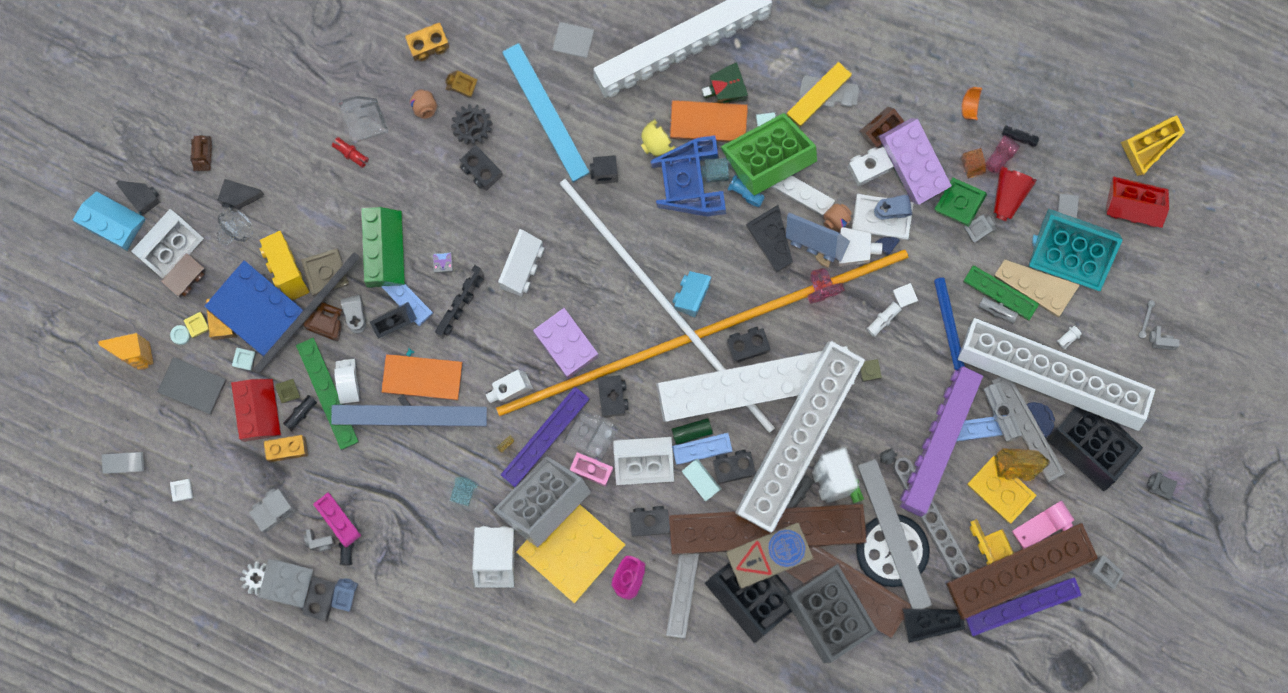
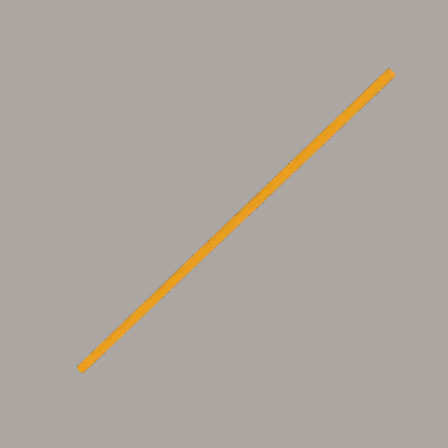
(702, 332)

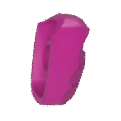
(628, 577)

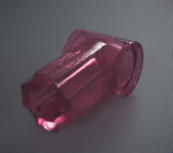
(1004, 151)

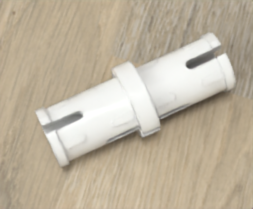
(883, 319)

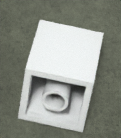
(493, 557)

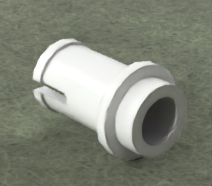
(1069, 337)

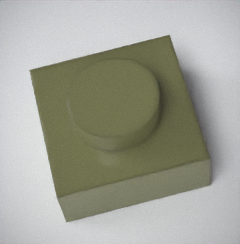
(870, 370)
(287, 390)

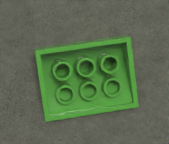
(770, 153)

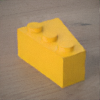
(1152, 143)
(283, 266)

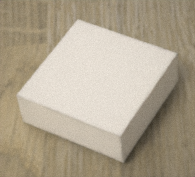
(905, 295)
(181, 490)

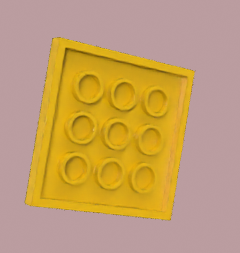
(574, 553)

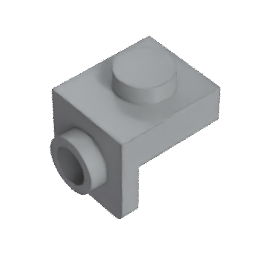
(321, 543)

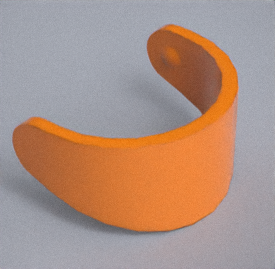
(970, 103)

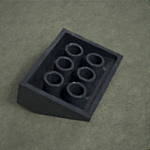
(1095, 446)
(754, 607)

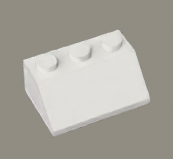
(167, 243)
(521, 263)
(643, 461)

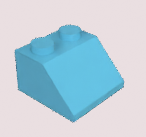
(692, 293)

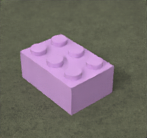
(565, 343)

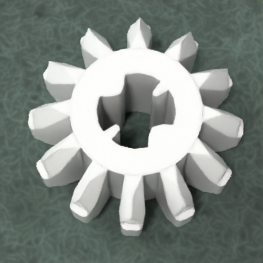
(251, 574)

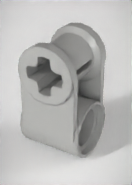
(353, 311)

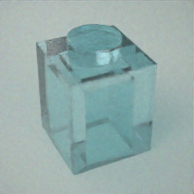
(715, 170)

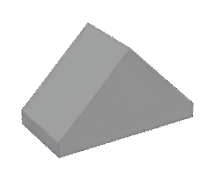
(1106, 572)

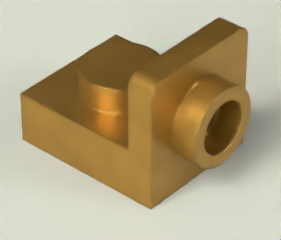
(460, 83)

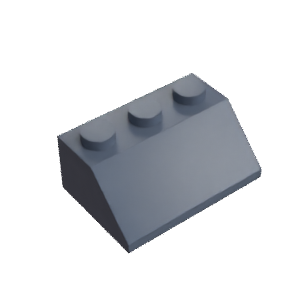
(816, 238)

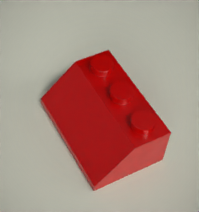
(1138, 202)
(256, 409)

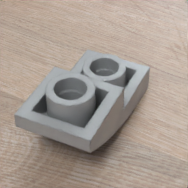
(122, 462)

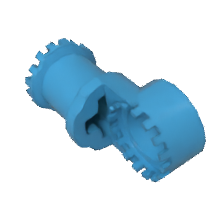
(737, 186)

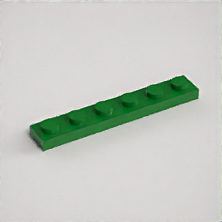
(325, 390)

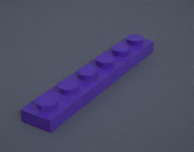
(545, 437)
(1023, 606)

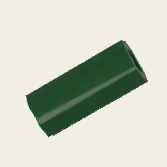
(692, 431)

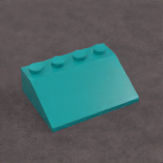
(1075, 250)

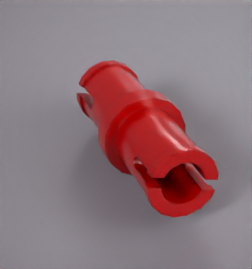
(350, 152)

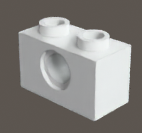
(862, 174)

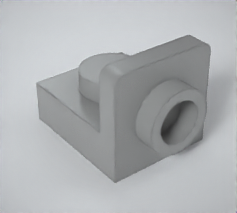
(981, 227)
(1166, 342)

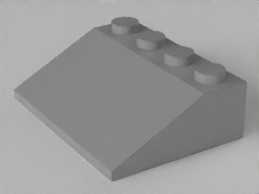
(542, 500)

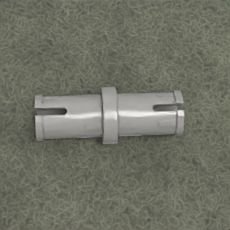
(998, 310)

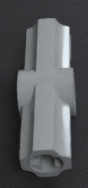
(1007, 423)

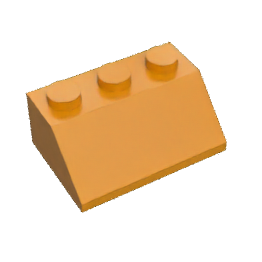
(131, 349)

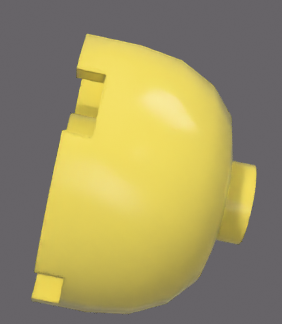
(655, 140)

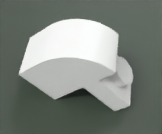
(346, 381)

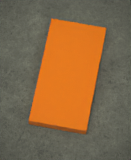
(705, 119)
(422, 377)

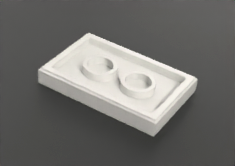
(866, 221)

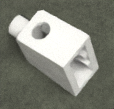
(858, 248)
(516, 383)

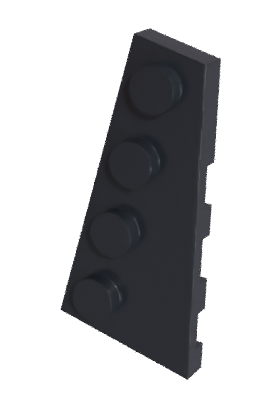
(459, 301)

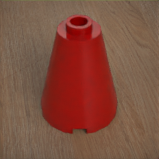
(1011, 192)

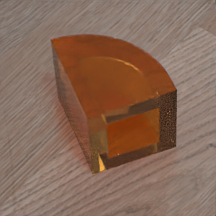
(974, 163)

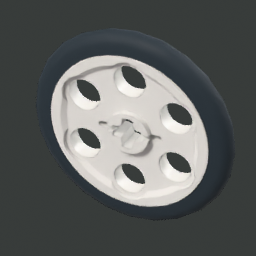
(873, 568)

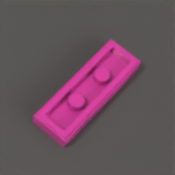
(337, 519)

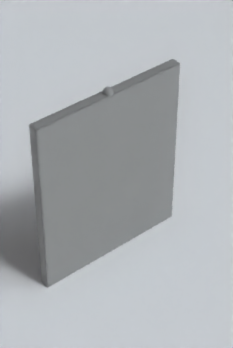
(573, 40)

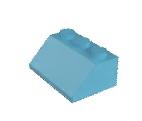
(109, 220)

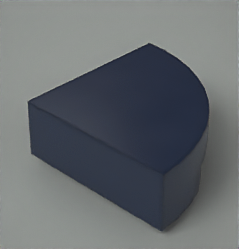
(888, 244)

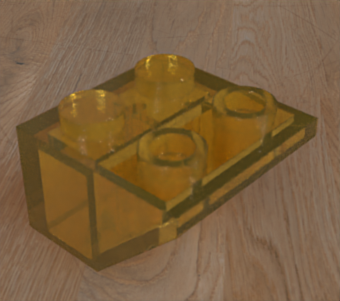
(1020, 464)

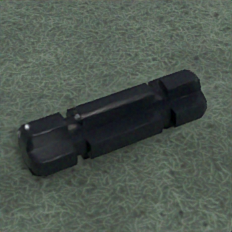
(1020, 136)

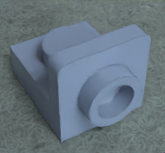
(344, 594)

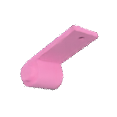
(1044, 525)

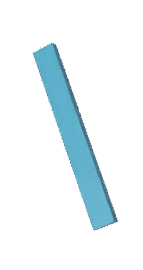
(545, 112)

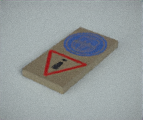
(769, 555)

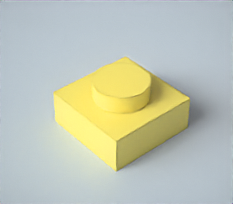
(196, 325)

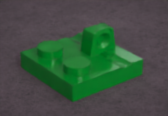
(960, 202)

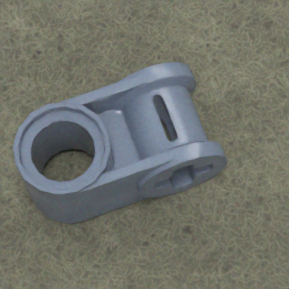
(896, 207)

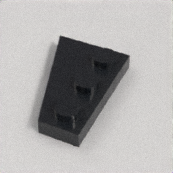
(771, 238)
(931, 623)

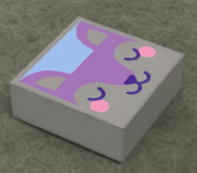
(442, 262)

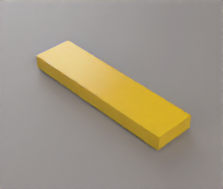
(819, 94)

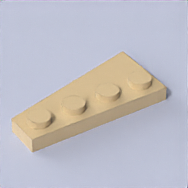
(1047, 290)

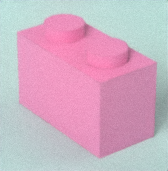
(591, 469)

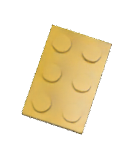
(1002, 495)

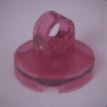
(823, 288)

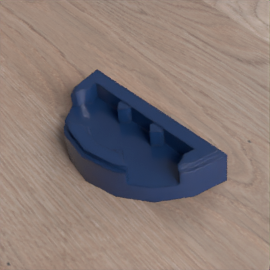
(1043, 417)

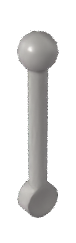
(1142, 334)

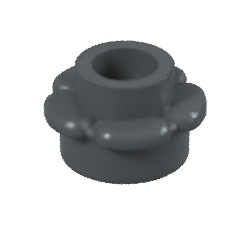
(888, 456)

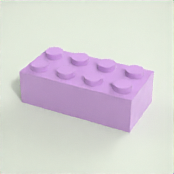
(915, 161)

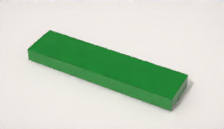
(1000, 292)

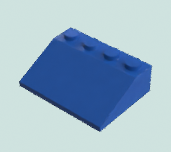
(253, 308)

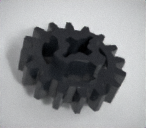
(479, 126)

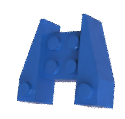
(684, 178)

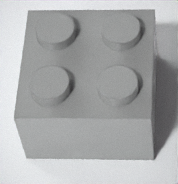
(285, 583)

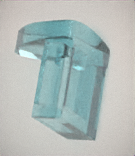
(463, 491)

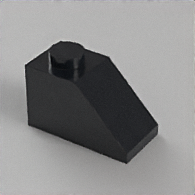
(139, 195)
(237, 195)

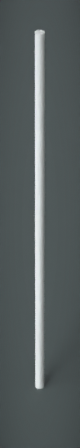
(655, 291)

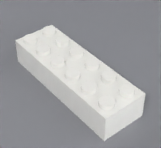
(834, 476)

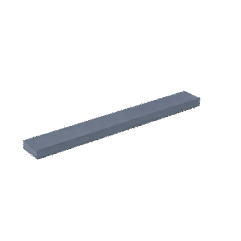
(409, 415)

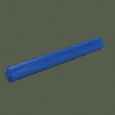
(949, 322)

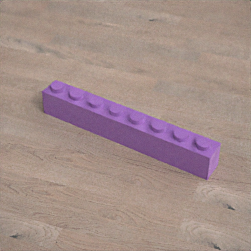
(941, 441)

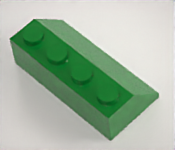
(382, 247)

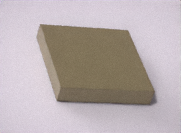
(321, 269)

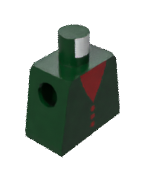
(726, 85)

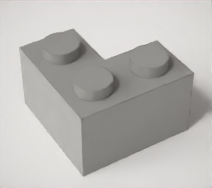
(273, 510)

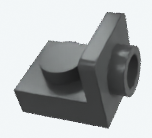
(1161, 485)

